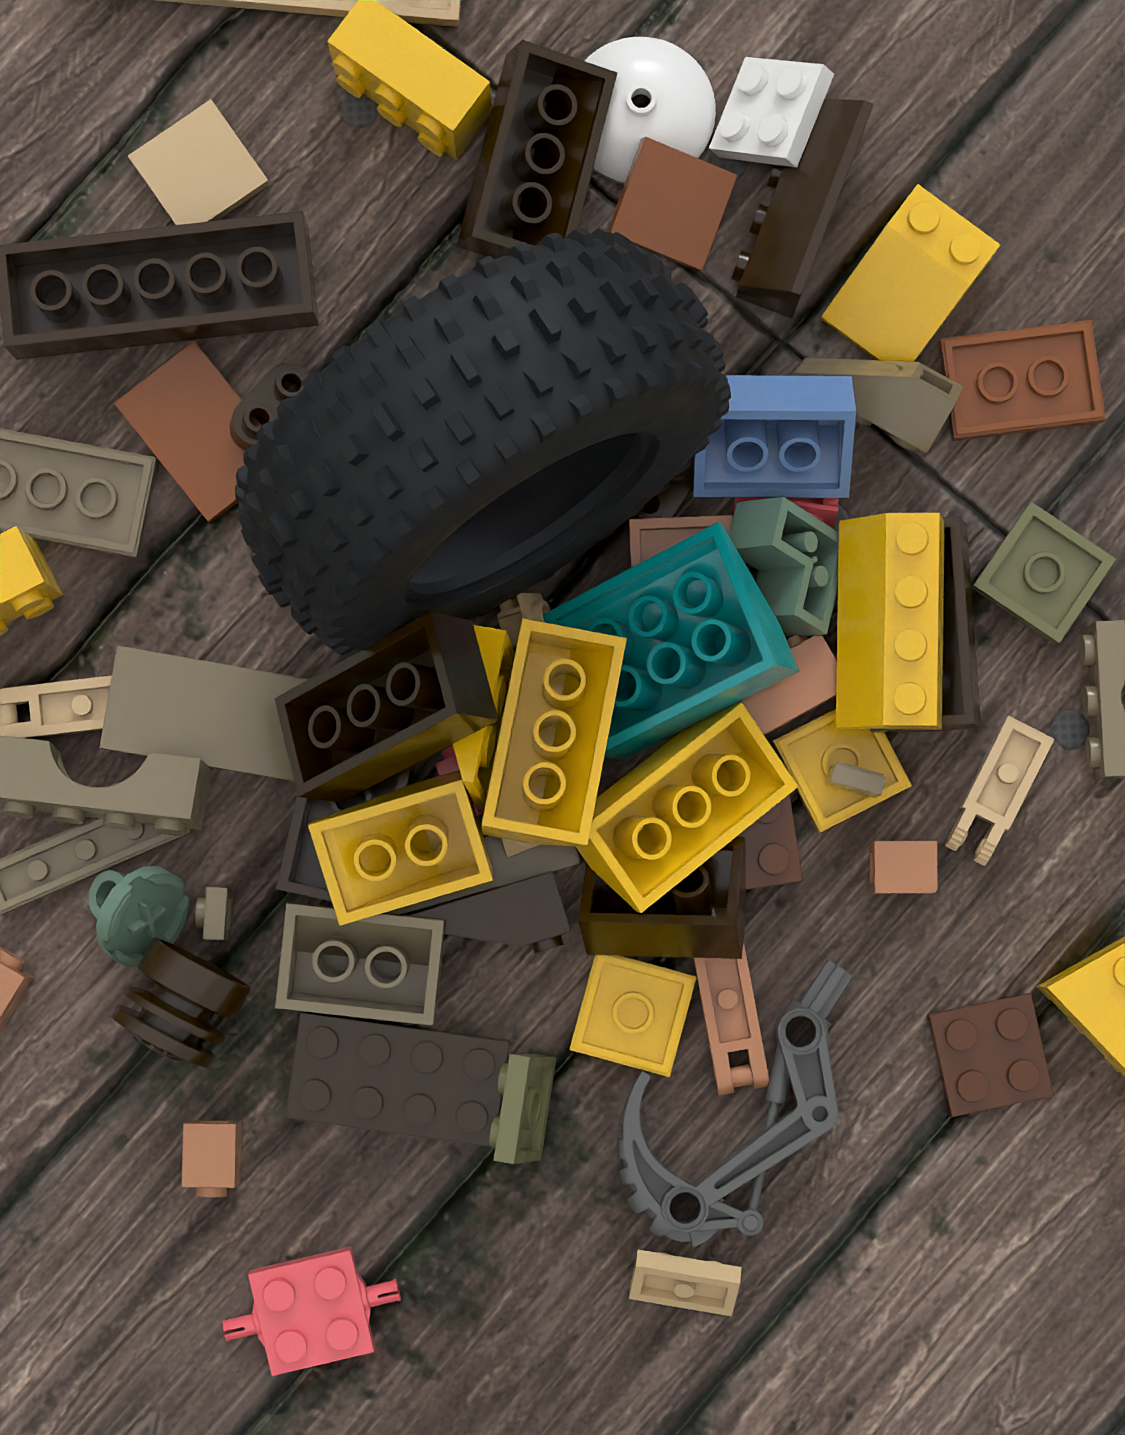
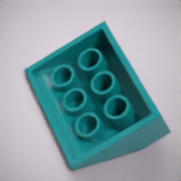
(692, 635)

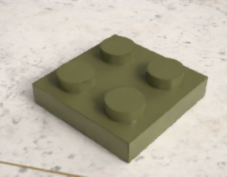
(1043, 573)
(524, 1111)

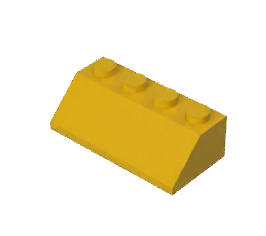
(890, 622)
(553, 735)
(684, 805)

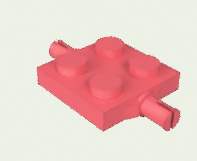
(311, 1310)

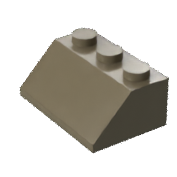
(361, 969)

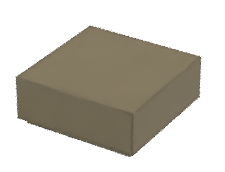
(855, 779)

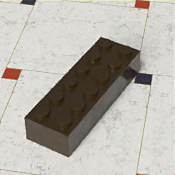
(157, 285)

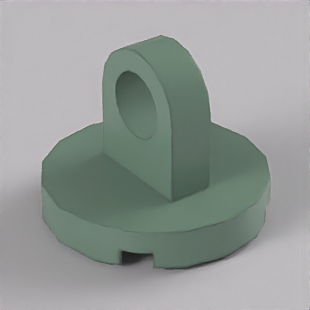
(135, 910)

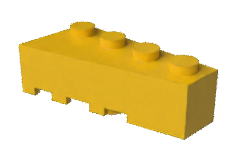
(1095, 1000)

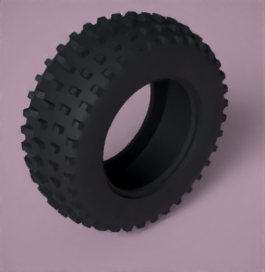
(480, 438)

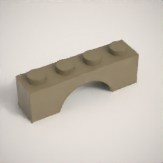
(162, 792)

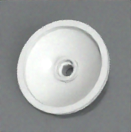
(679, 109)

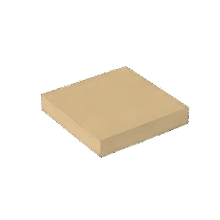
(199, 168)

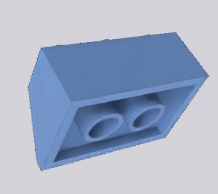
(781, 439)

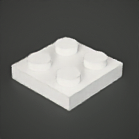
(771, 111)

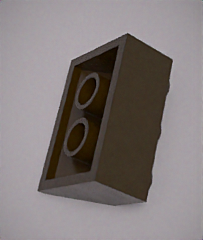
(692, 920)

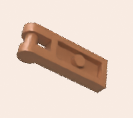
(731, 1022)

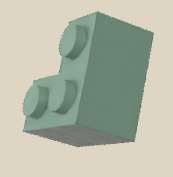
(793, 559)

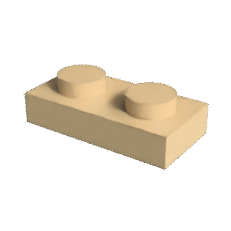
(685, 1282)

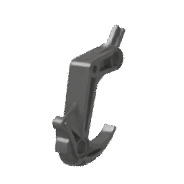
(812, 1114)

